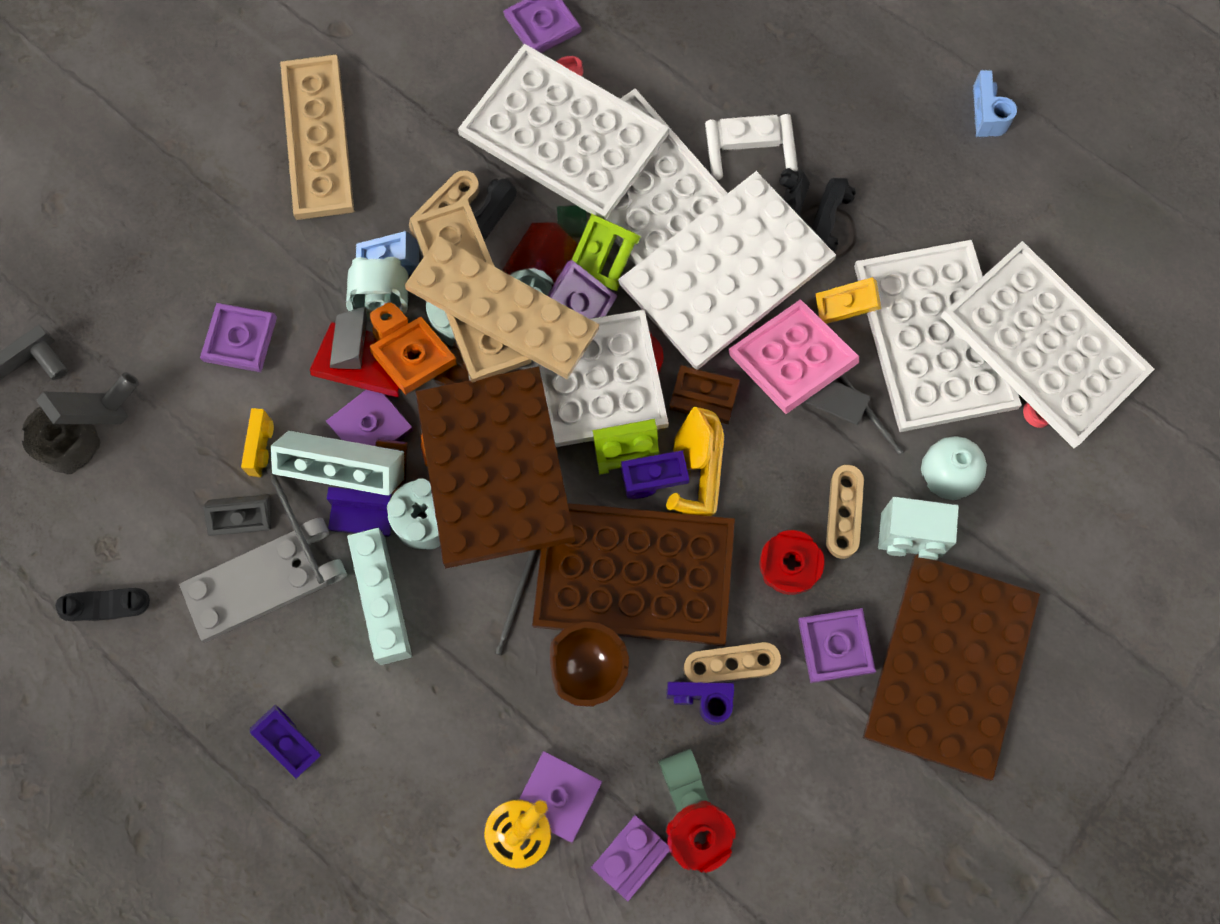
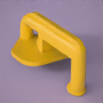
(702, 444)

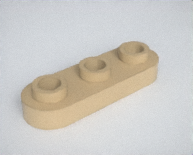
(451, 193)
(851, 500)
(744, 655)

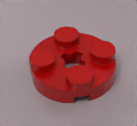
(806, 552)
(683, 831)

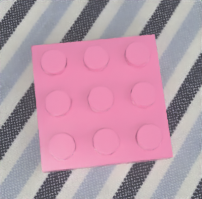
(793, 356)

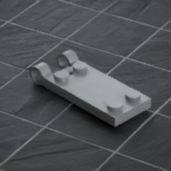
(257, 583)

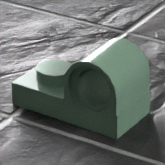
(683, 779)

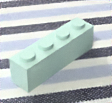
(338, 462)
(379, 596)

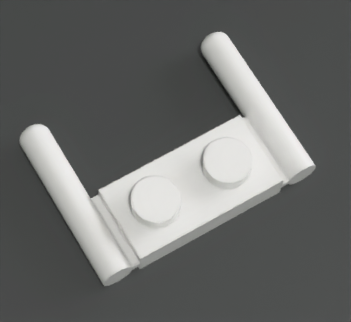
(749, 133)

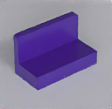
(358, 511)

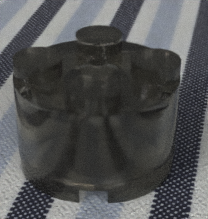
(59, 446)

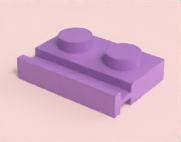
(631, 858)

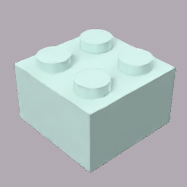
(918, 528)

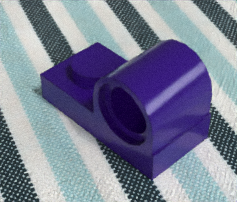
(654, 472)
(686, 692)
(284, 741)

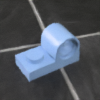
(988, 106)
(397, 245)

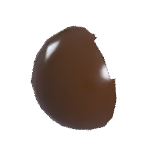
(588, 663)

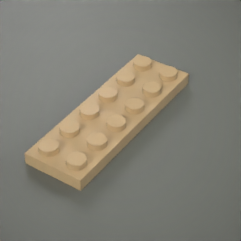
(316, 137)
(502, 307)
(480, 352)

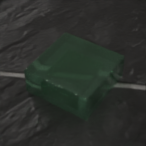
(572, 220)

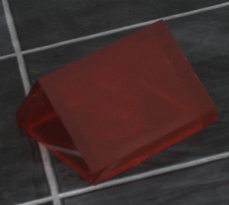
(542, 248)

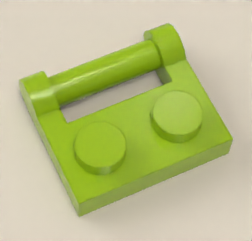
(596, 246)
(624, 439)

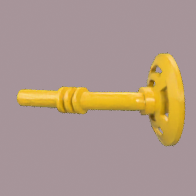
(523, 827)

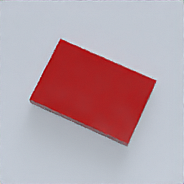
(369, 377)

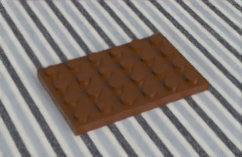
(493, 468)
(639, 575)
(952, 667)

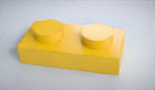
(848, 300)
(255, 452)

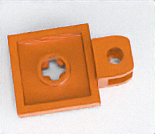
(398, 337)

